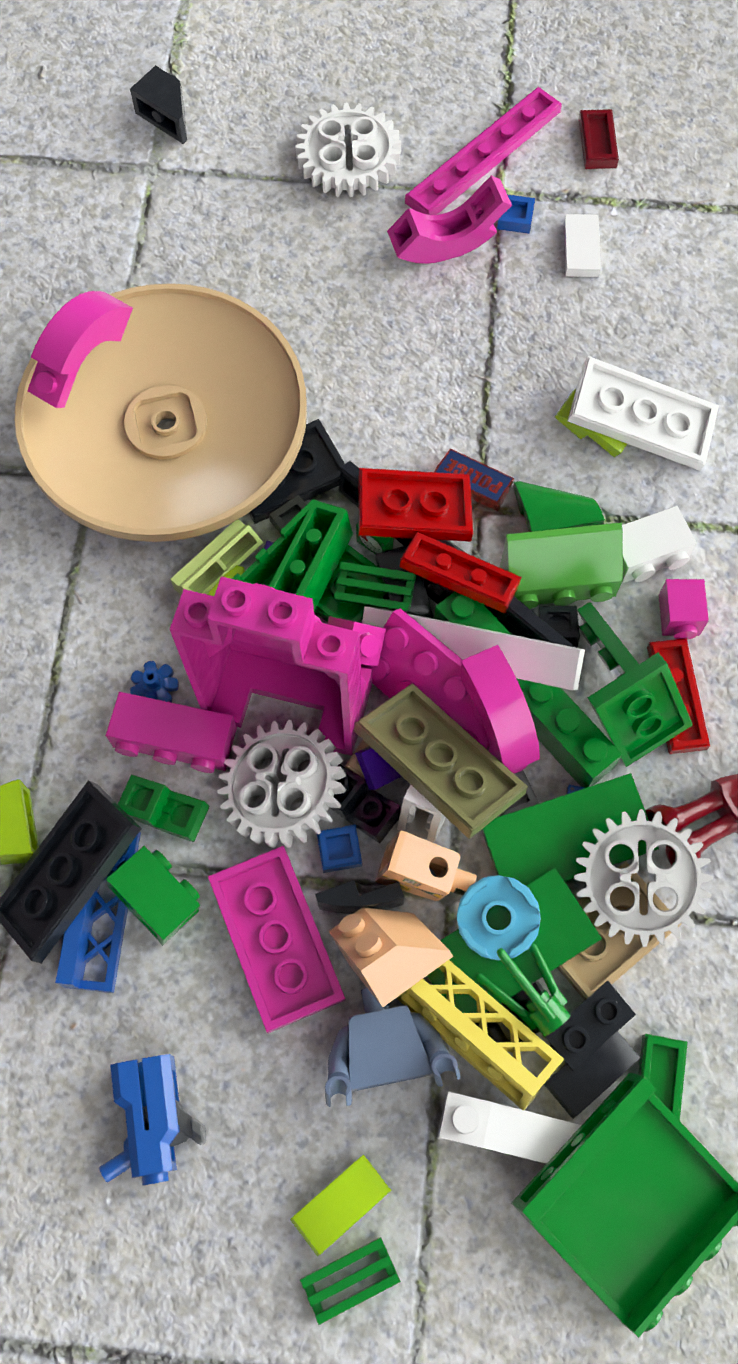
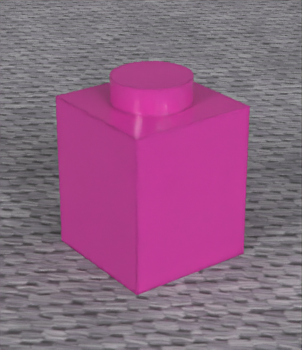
(683, 608)
(370, 639)

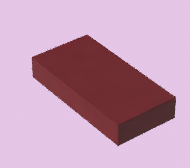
(598, 139)

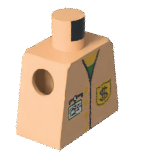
(409, 860)

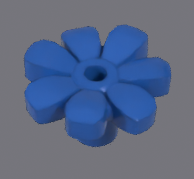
(154, 682)

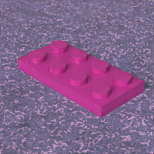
(418, 657)
(276, 939)

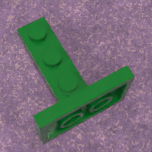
(643, 702)

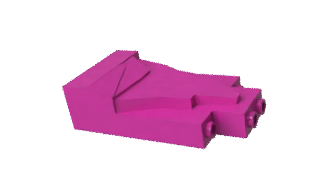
(273, 647)

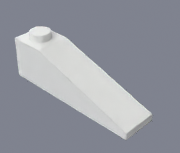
(502, 1128)

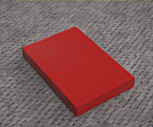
(413, 502)

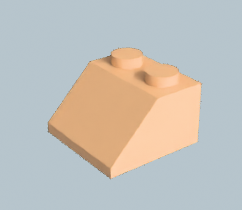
(388, 950)

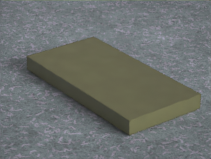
(440, 760)

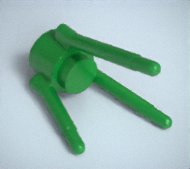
(546, 1010)

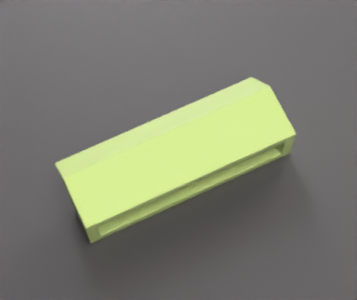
(217, 559)

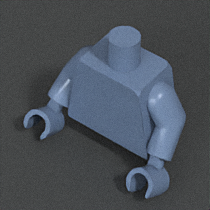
(385, 1049)

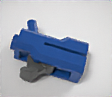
(152, 1119)

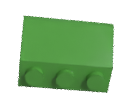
(566, 564)

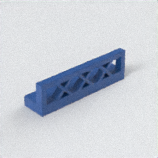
(78, 937)

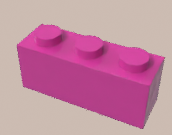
(171, 732)

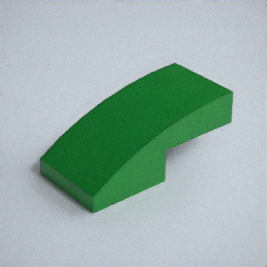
(162, 808)

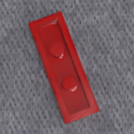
(460, 572)
(679, 660)

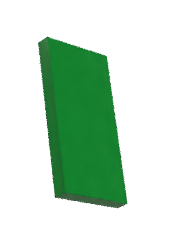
(553, 831)
(561, 936)

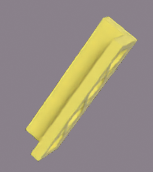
(473, 1042)

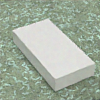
(582, 245)

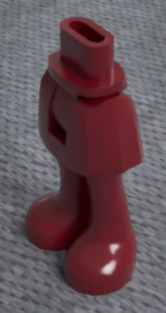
(721, 798)

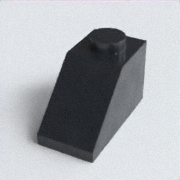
(160, 102)

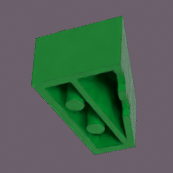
(304, 553)

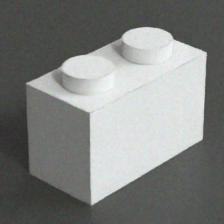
(656, 544)

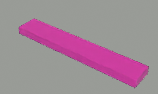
(483, 153)

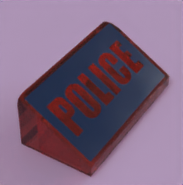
(486, 483)

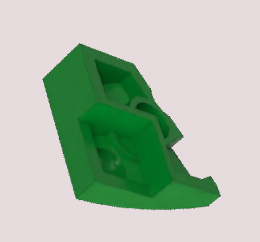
(555, 509)

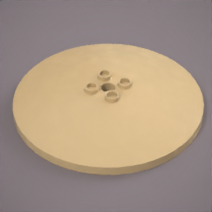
(183, 359)

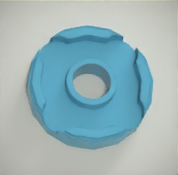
(523, 911)

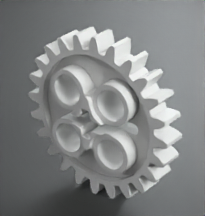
(323, 151)
(248, 782)
(682, 877)

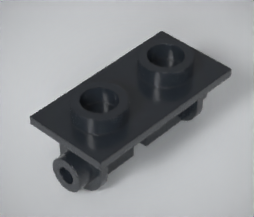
(590, 1025)

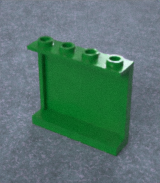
(633, 1204)

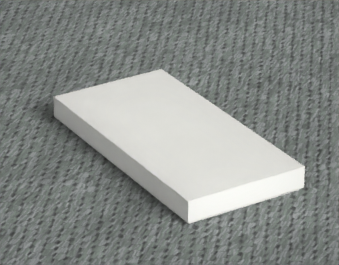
(643, 413)

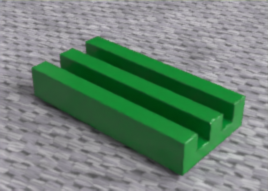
(343, 581)
(315, 1298)

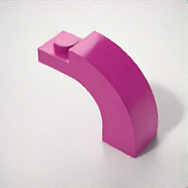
(452, 234)
(70, 338)
(501, 708)

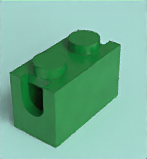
(154, 893)

